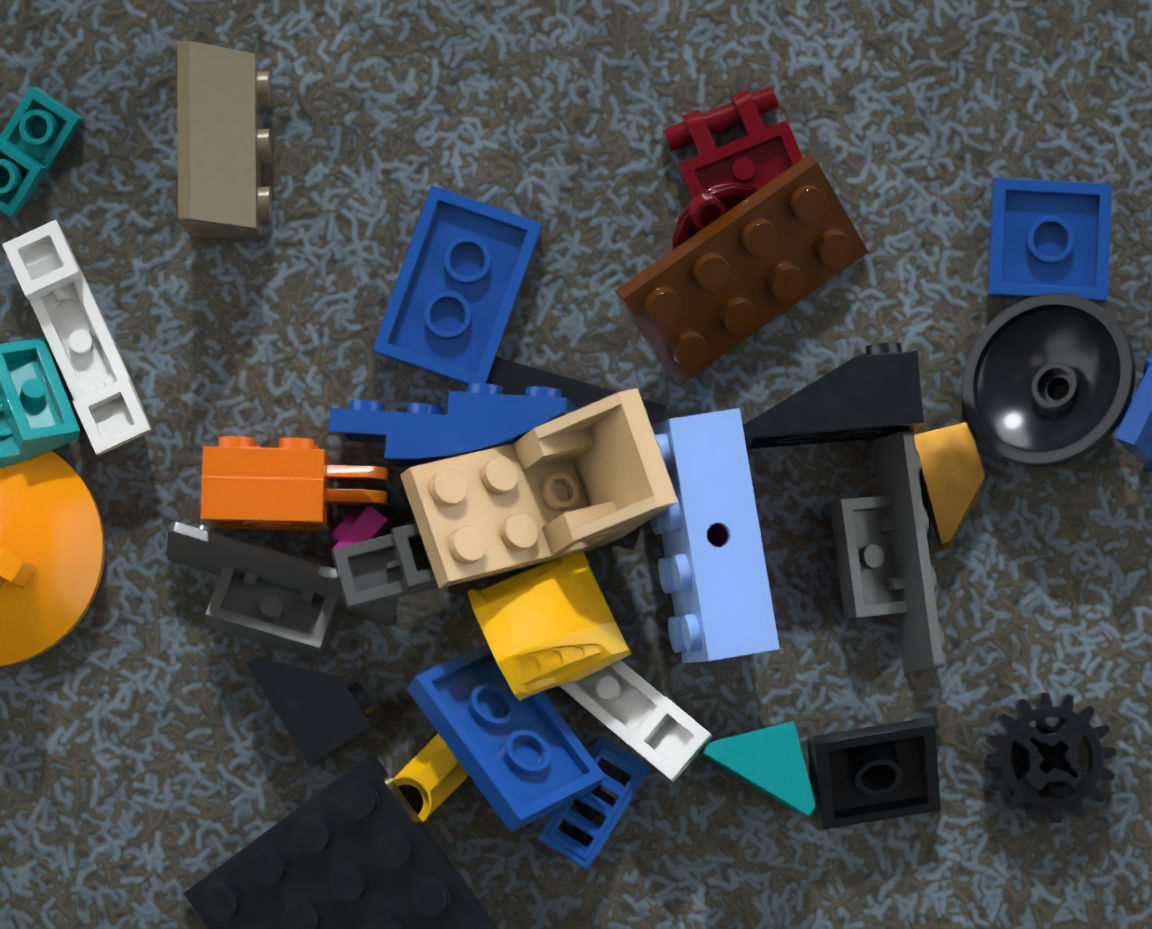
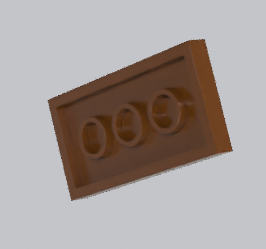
(742, 270)

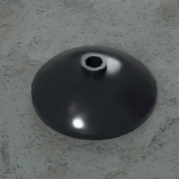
(1023, 362)

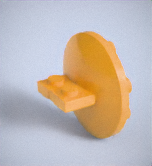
(47, 555)

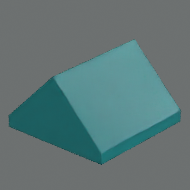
(769, 762)

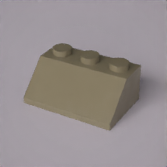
(221, 142)

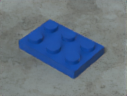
(457, 287)
(510, 748)

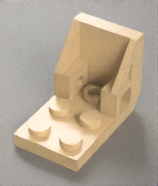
(542, 496)

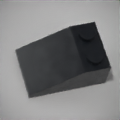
(854, 402)

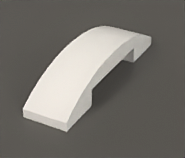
(78, 337)
(641, 717)

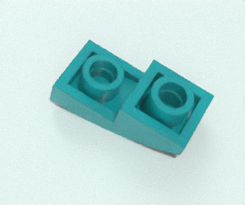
(32, 145)

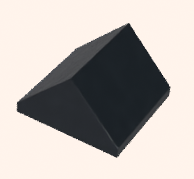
(876, 772)

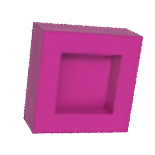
(360, 527)

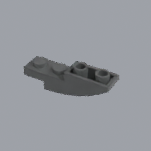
(387, 568)

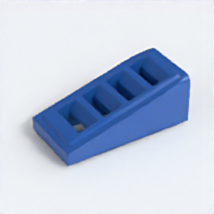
(573, 849)

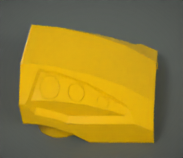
(549, 625)

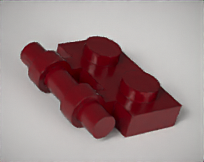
(747, 161)

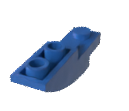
(473, 422)

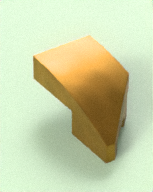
(950, 477)

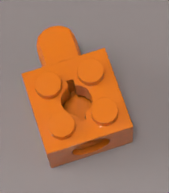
(279, 486)

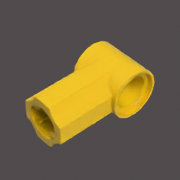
(434, 773)

